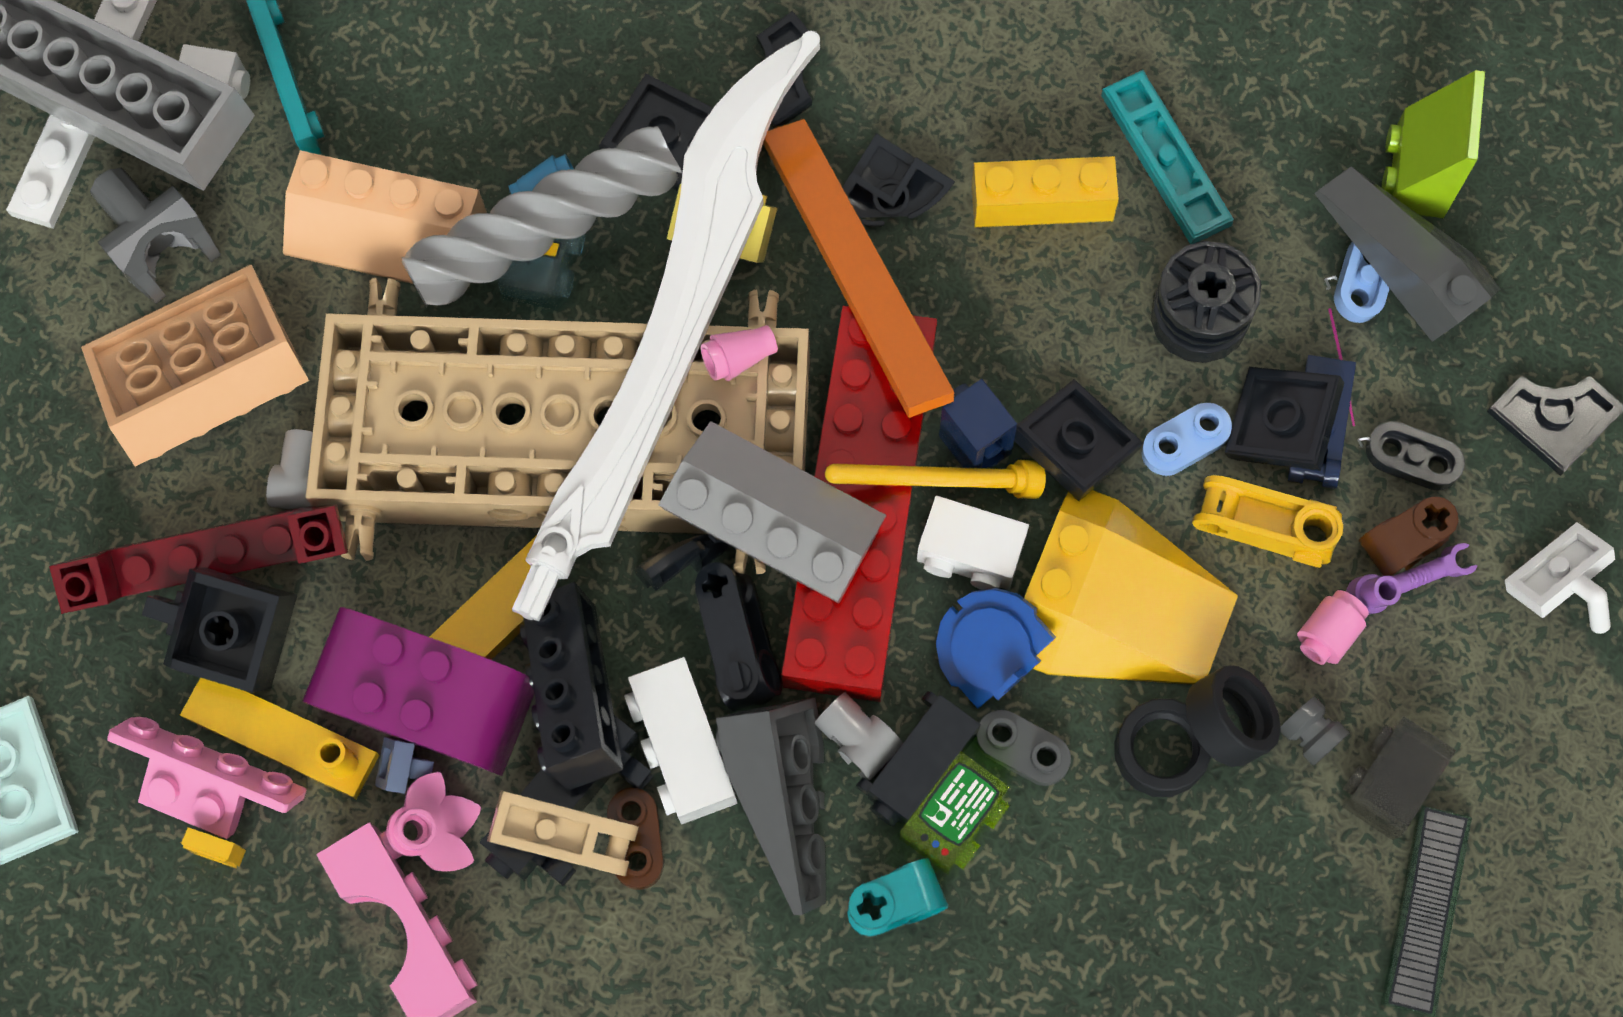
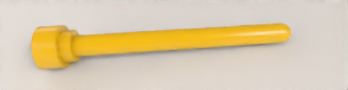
(1023, 478)

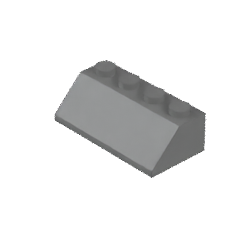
(772, 511)

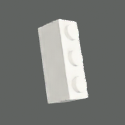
(679, 741)

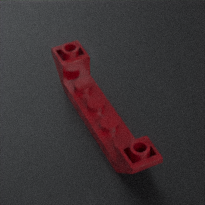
(229, 548)

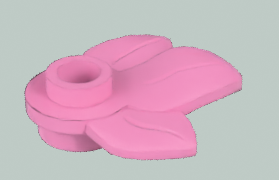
(439, 824)

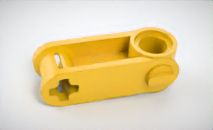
(1269, 519)

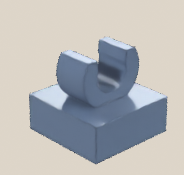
(398, 765)

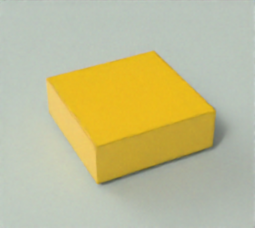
(213, 848)

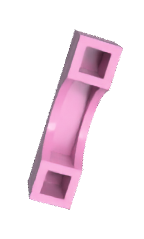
(367, 871)

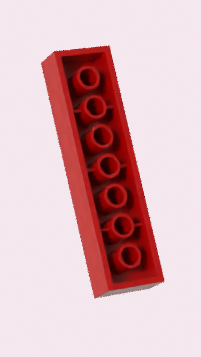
(847, 643)

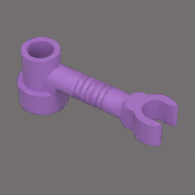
(1381, 591)

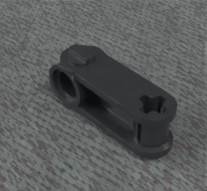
(737, 637)

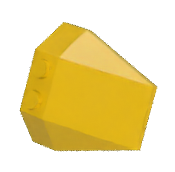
(1124, 599)

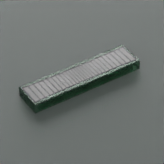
(1426, 912)

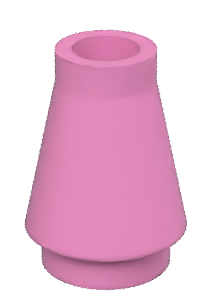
(735, 352)

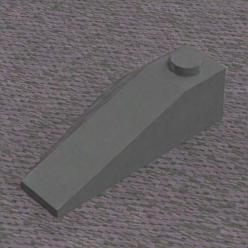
(1417, 261)
(771, 769)

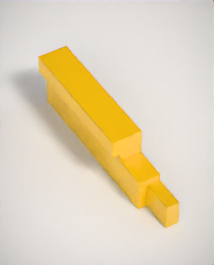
(487, 620)

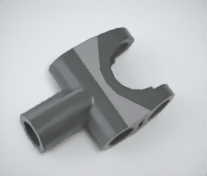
(146, 228)

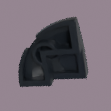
(893, 183)
(670, 561)

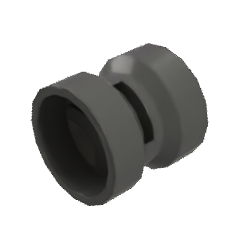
(1314, 731)

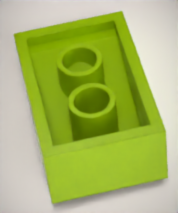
(1435, 146)

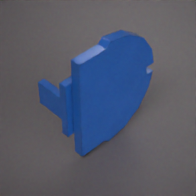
(990, 643)

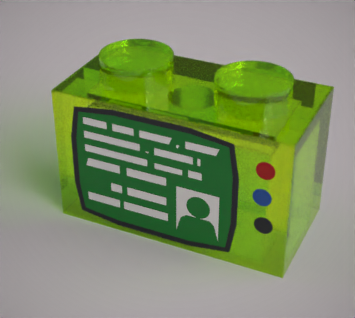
(956, 813)

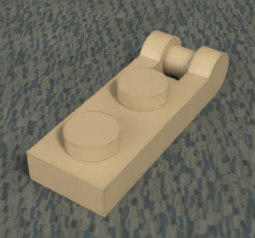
(560, 833)

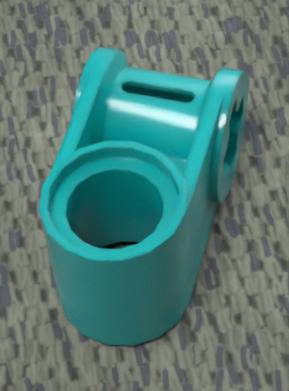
(906, 898)

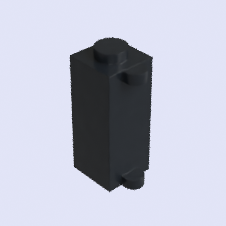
(920, 760)

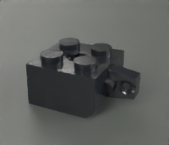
(198, 635)

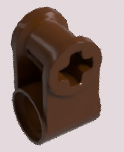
(1405, 540)

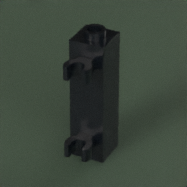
(547, 789)

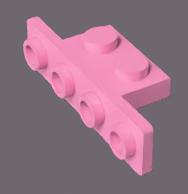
(200, 782)

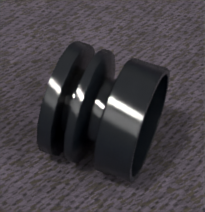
(1198, 325)

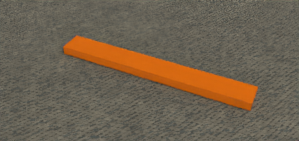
(858, 270)

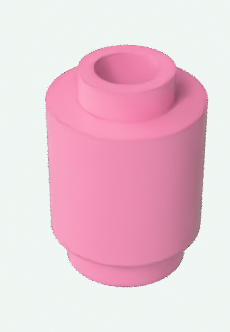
(1333, 628)

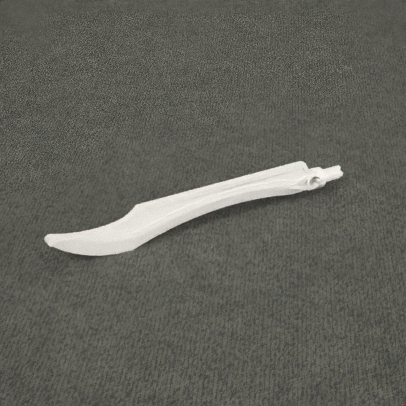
(710, 232)

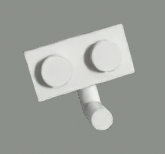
(1566, 569)

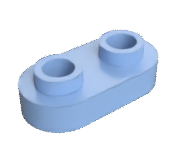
(1362, 280)
(1187, 437)

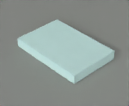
(31, 790)

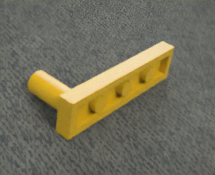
(281, 736)

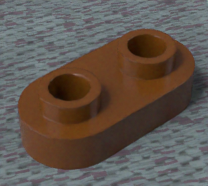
(647, 840)

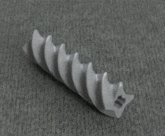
(529, 221)

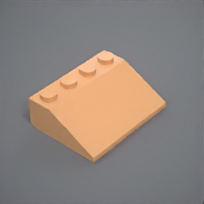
(192, 366)

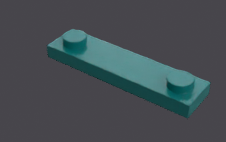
(304, 126)
(1167, 157)

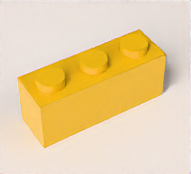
(1044, 191)

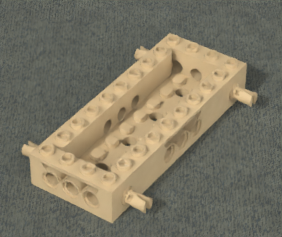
(479, 472)

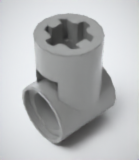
(289, 480)
(861, 739)

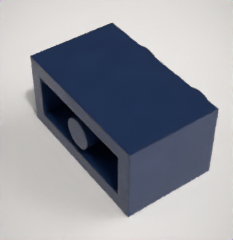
(977, 427)

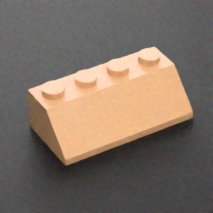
(367, 214)

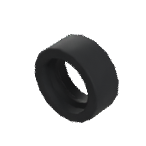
(1215, 728)
(1134, 773)

